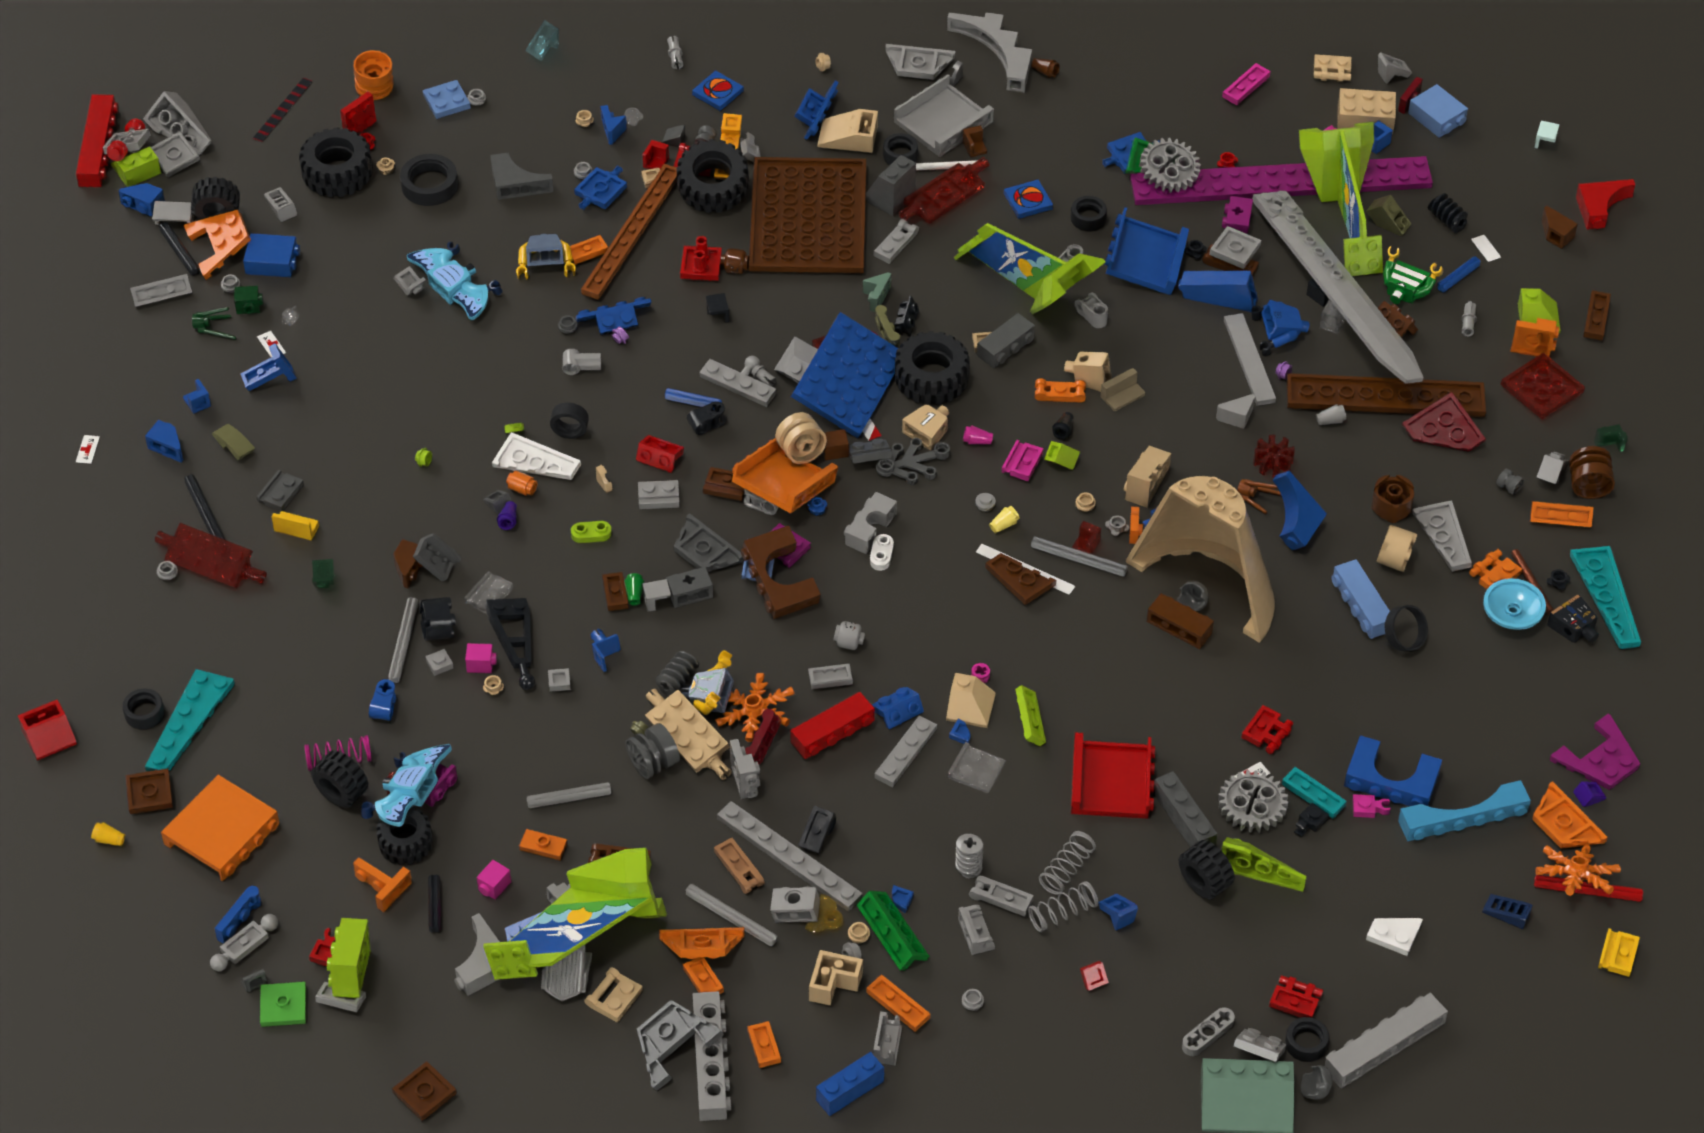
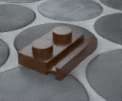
(720, 484)

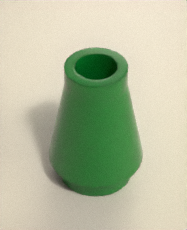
(634, 588)

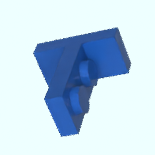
(268, 369)

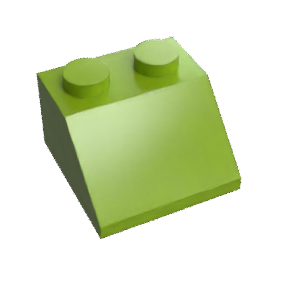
(137, 167)

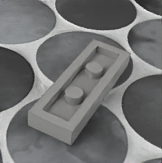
(161, 290)

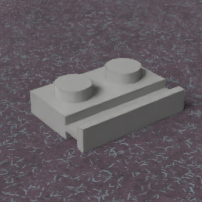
(658, 494)

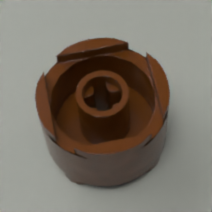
(1393, 498)

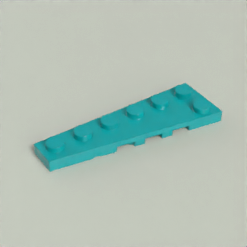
(1605, 586)
(194, 707)

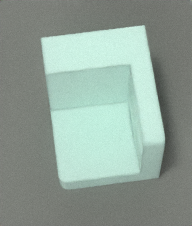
(1547, 131)

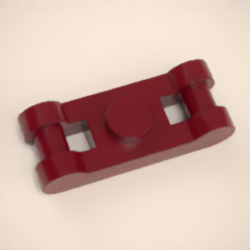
(764, 735)

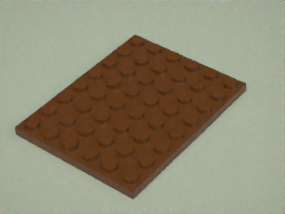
(808, 215)

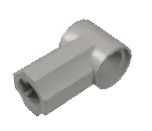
(575, 361)

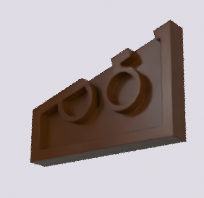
(1018, 579)

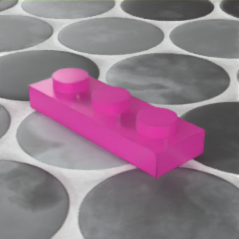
(1246, 84)

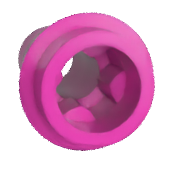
(975, 435)

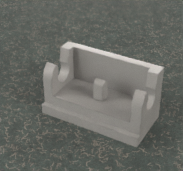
(172, 212)
(975, 929)
(887, 1039)

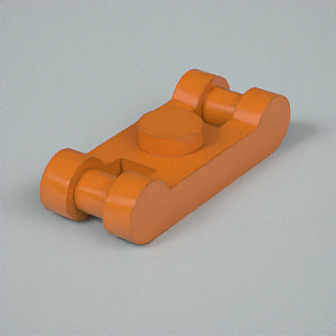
(1060, 391)

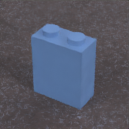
(1438, 111)

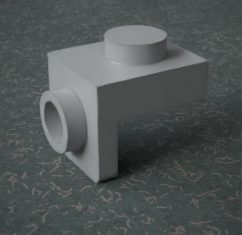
(409, 281)

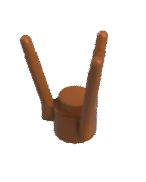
(1249, 488)

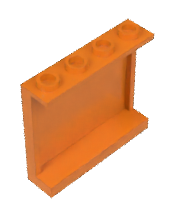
(779, 480)
(221, 826)

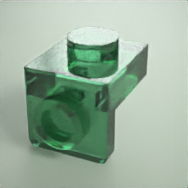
(1611, 435)
(323, 573)

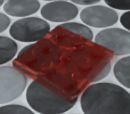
(1542, 385)

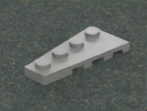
(1445, 533)

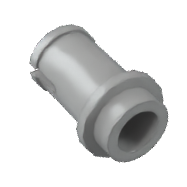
(760, 373)

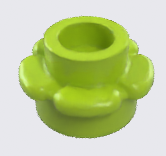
(423, 457)

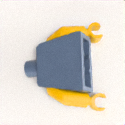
(544, 250)

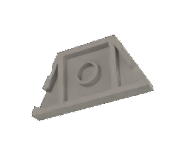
(918, 61)

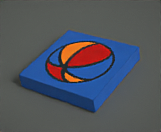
(717, 90)
(1028, 199)

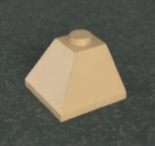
(970, 701)

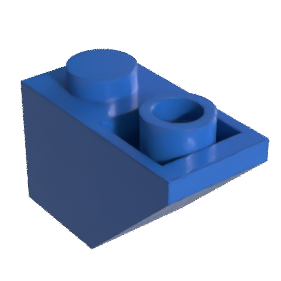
(141, 197)

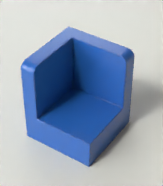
(1382, 136)
(197, 399)

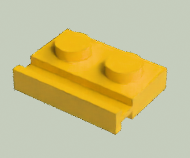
(1619, 952)

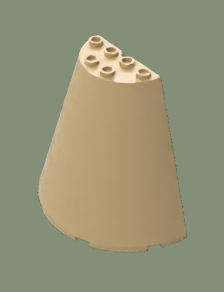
(1213, 520)

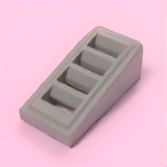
(282, 206)

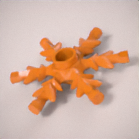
(754, 706)
(1578, 869)

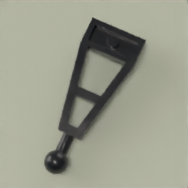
(511, 610)

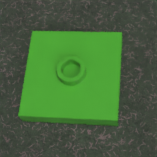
(283, 1004)

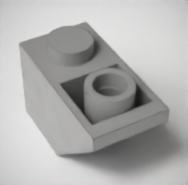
(1552, 467)

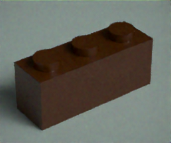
(1180, 621)

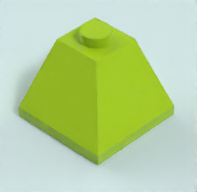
(1537, 304)

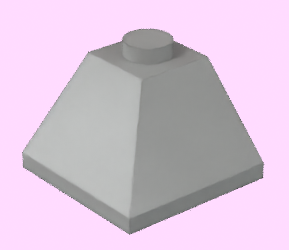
(796, 359)

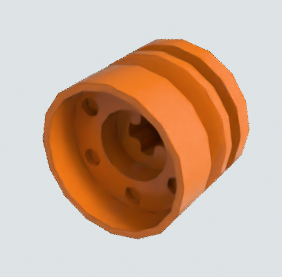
(373, 74)

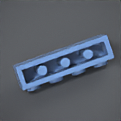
(1361, 597)

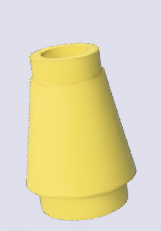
(1004, 519)

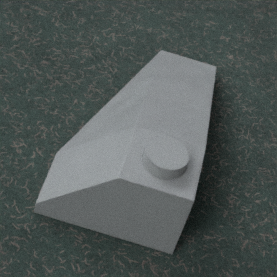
(173, 115)

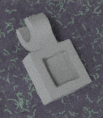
(749, 148)

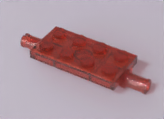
(945, 191)
(209, 556)

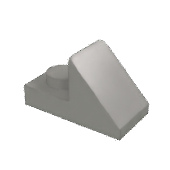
(1390, 66)

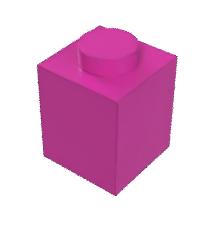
(480, 658)
(493, 879)

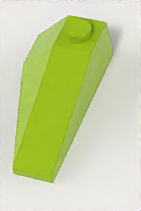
(1258, 865)

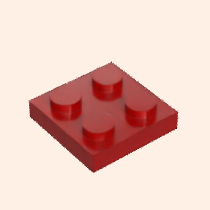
(359, 113)

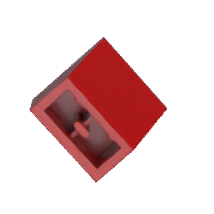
(47, 729)

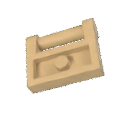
(619, 999)

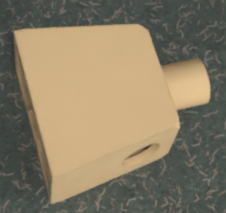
(1091, 368)

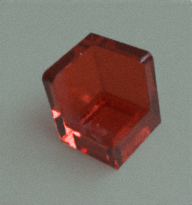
(1088, 537)

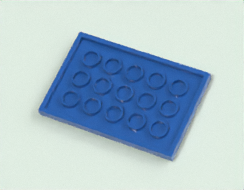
(847, 375)

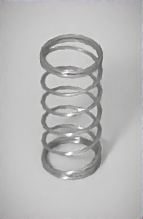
(1056, 878)
(1086, 900)

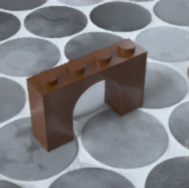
(778, 598)

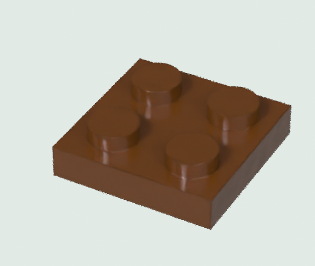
(149, 791)
(424, 1091)

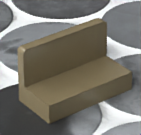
(1121, 390)

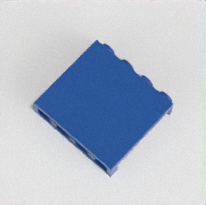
(1145, 254)

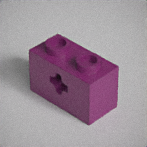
(1238, 214)

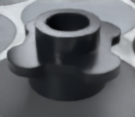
(1195, 249)
(1558, 579)

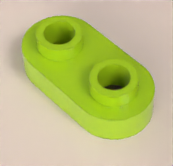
(591, 531)

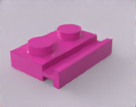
(1022, 460)

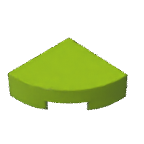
(514, 427)

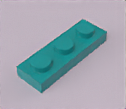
(1313, 792)

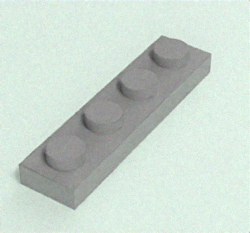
(905, 751)

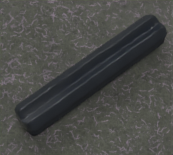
(434, 903)

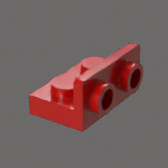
(658, 453)

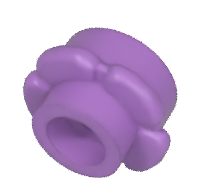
(619, 335)
(1283, 369)

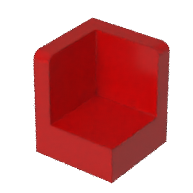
(655, 155)

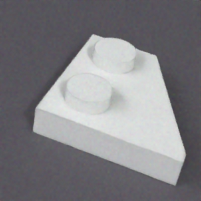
(1394, 933)

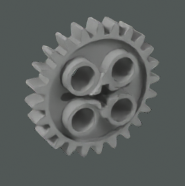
(1175, 170)
(1270, 808)

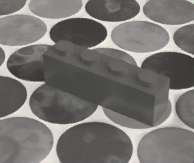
(1183, 810)

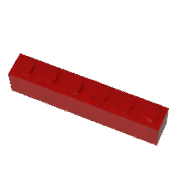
(97, 132)

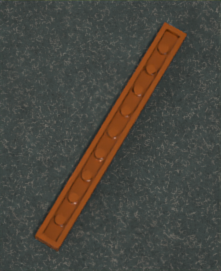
(630, 232)

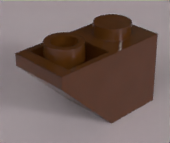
(1558, 228)
(405, 563)

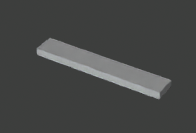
(1249, 359)

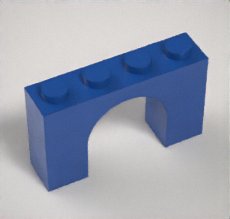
(1413, 791)

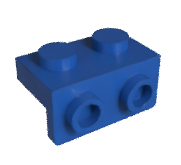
(899, 706)

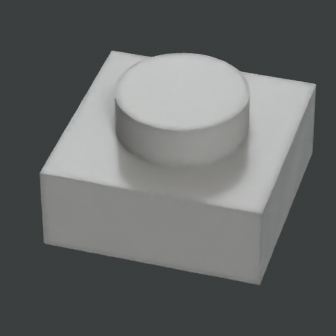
(439, 662)
(559, 680)

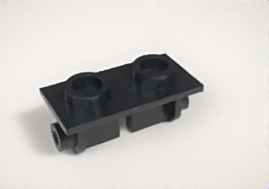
(907, 315)

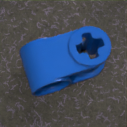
(383, 701)

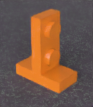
(388, 888)

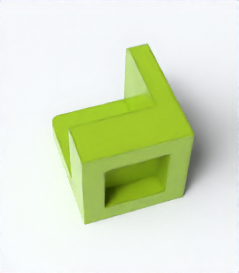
(1062, 455)

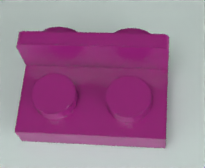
(446, 778)

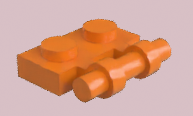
(1502, 569)

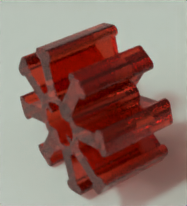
(1273, 455)

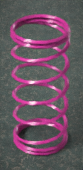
(365, 741)

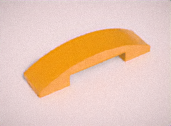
(731, 134)

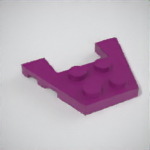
(1605, 764)

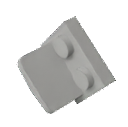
(568, 975)

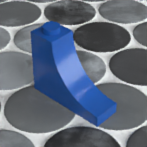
(1301, 511)

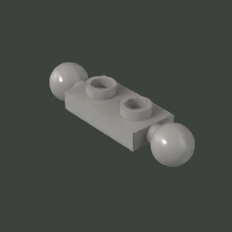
(244, 942)

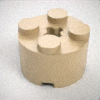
(1396, 548)

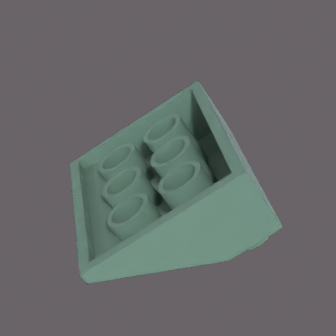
(1247, 1096)

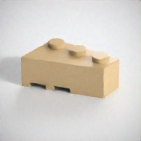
(1146, 476)

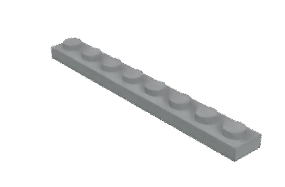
(789, 856)

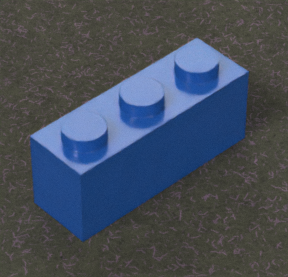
(850, 1083)

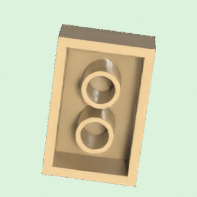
(1366, 106)

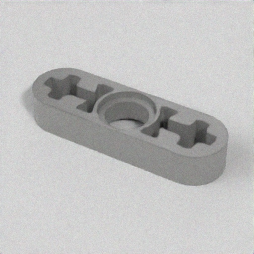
(1204, 1040)

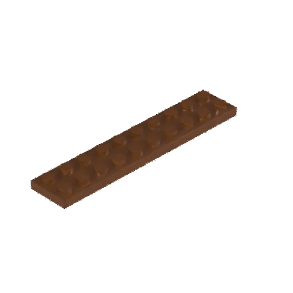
(1380, 394)

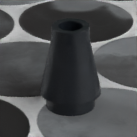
(1063, 426)

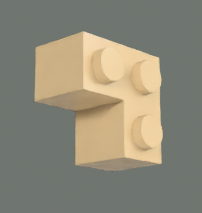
(834, 971)

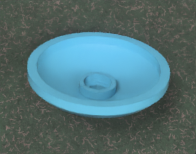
(1514, 604)

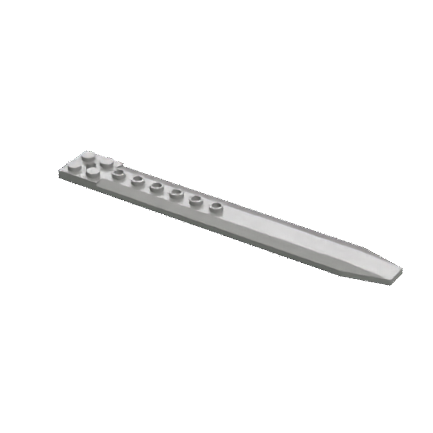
(1338, 285)

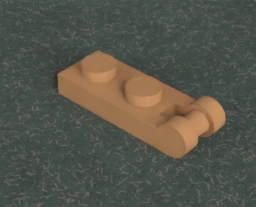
(738, 865)

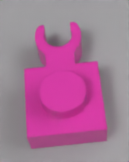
(1367, 806)

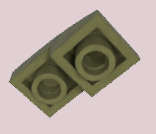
(235, 441)

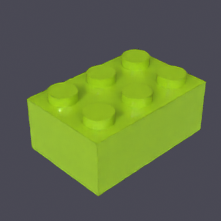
(349, 957)

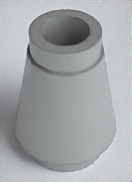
(1332, 415)

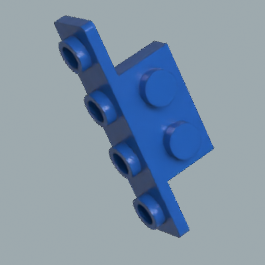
(812, 108)
(613, 317)

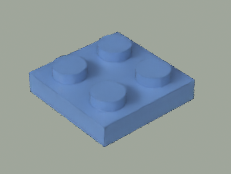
(446, 99)

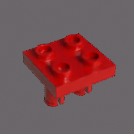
(701, 261)

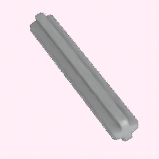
(569, 795)

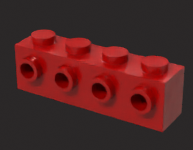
(832, 725)

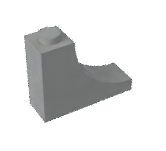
(476, 971)

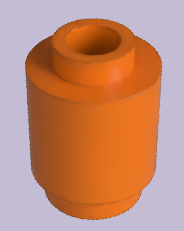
(521, 483)

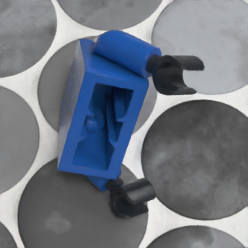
(1281, 324)

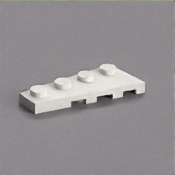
(533, 458)

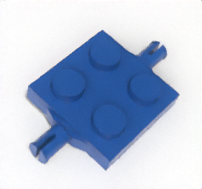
(1120, 151)
(600, 188)

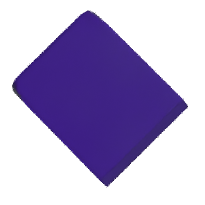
(1589, 793)

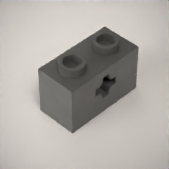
(690, 587)

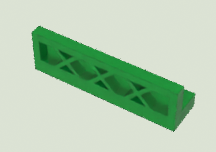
(892, 929)

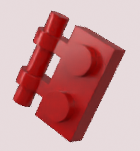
(1261, 726)
(1294, 1002)

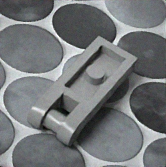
(896, 241)
(1001, 895)

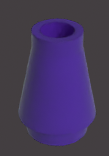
(507, 517)

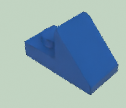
(612, 125)
(1120, 909)

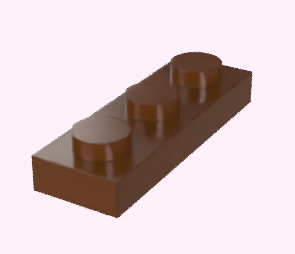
(1597, 315)

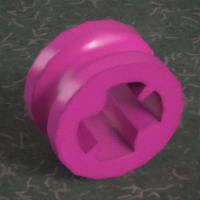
(982, 668)

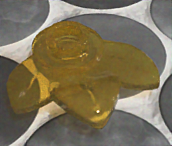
(827, 911)

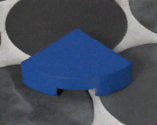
(960, 732)
(902, 898)

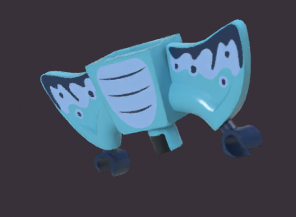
(453, 280)
(408, 786)

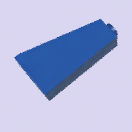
(1220, 288)

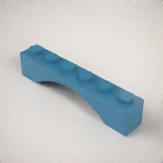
(1424, 821)

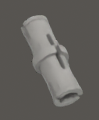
(675, 52)

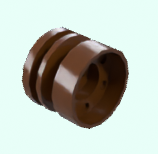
(1591, 472)

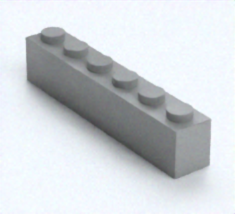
(1385, 1040)

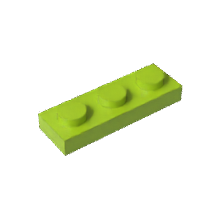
(1030, 715)

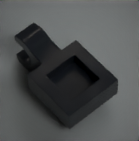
(1311, 818)

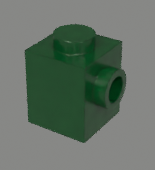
(247, 299)

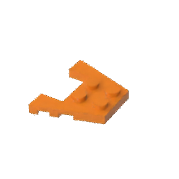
(226, 234)

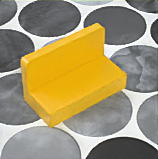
(295, 525)

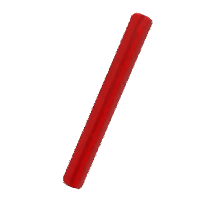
(1619, 892)

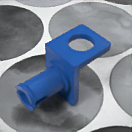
(604, 646)

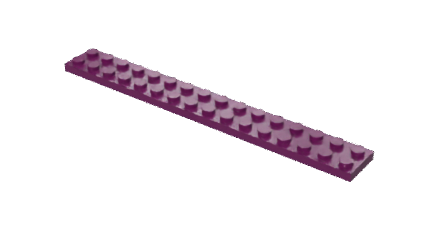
(1294, 178)

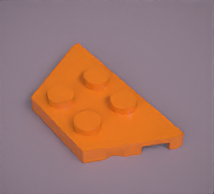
(1565, 820)
(702, 942)

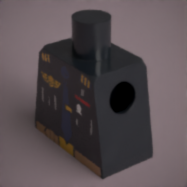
(1574, 620)

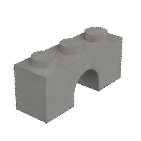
(877, 510)

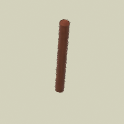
(1530, 577)

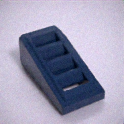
(1506, 916)

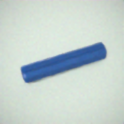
(1458, 274)
(689, 398)

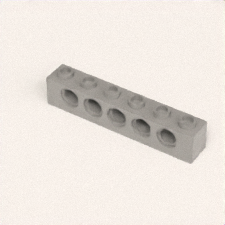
(711, 1106)

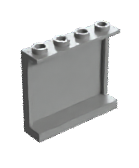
(940, 115)

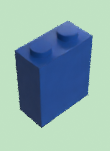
(271, 255)

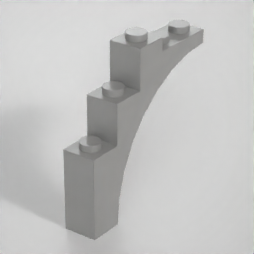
(1002, 42)

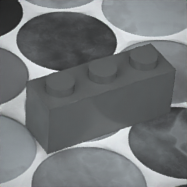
(1005, 340)

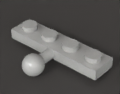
(739, 381)

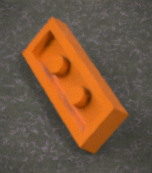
(1561, 514)
(898, 1003)

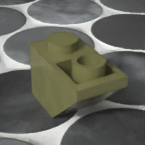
(1388, 215)

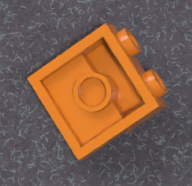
(1535, 337)

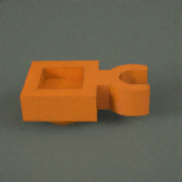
(1135, 527)

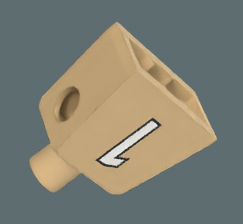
(926, 425)

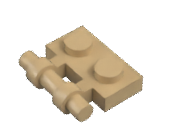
(1332, 68)

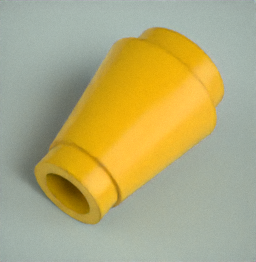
(107, 835)

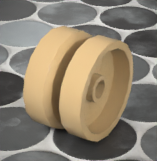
(800, 438)

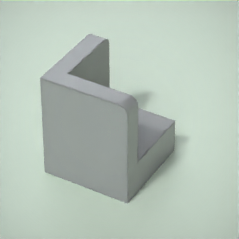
(655, 591)

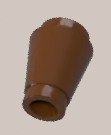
(1045, 66)

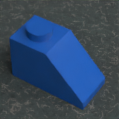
(164, 440)

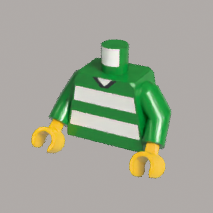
(1406, 281)

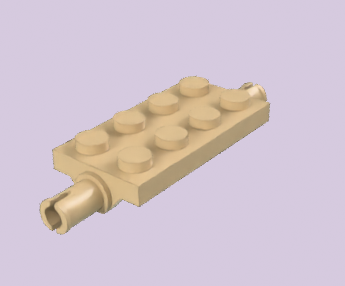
(694, 736)

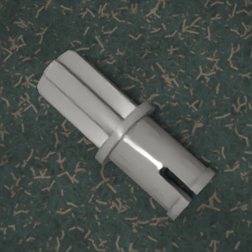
(1469, 319)

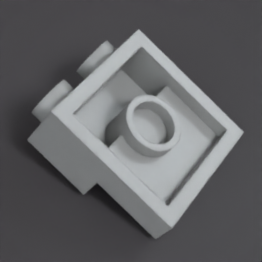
(744, 770)

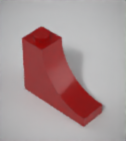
(1598, 197)

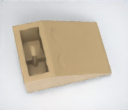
(850, 131)

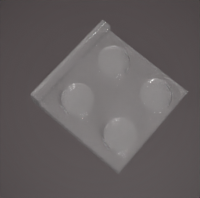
(976, 768)

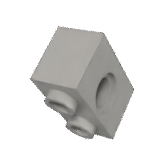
(795, 904)

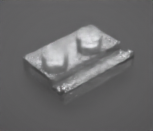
(488, 588)

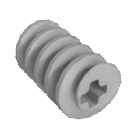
(969, 855)

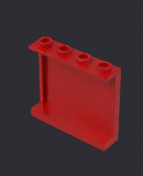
(1112, 778)

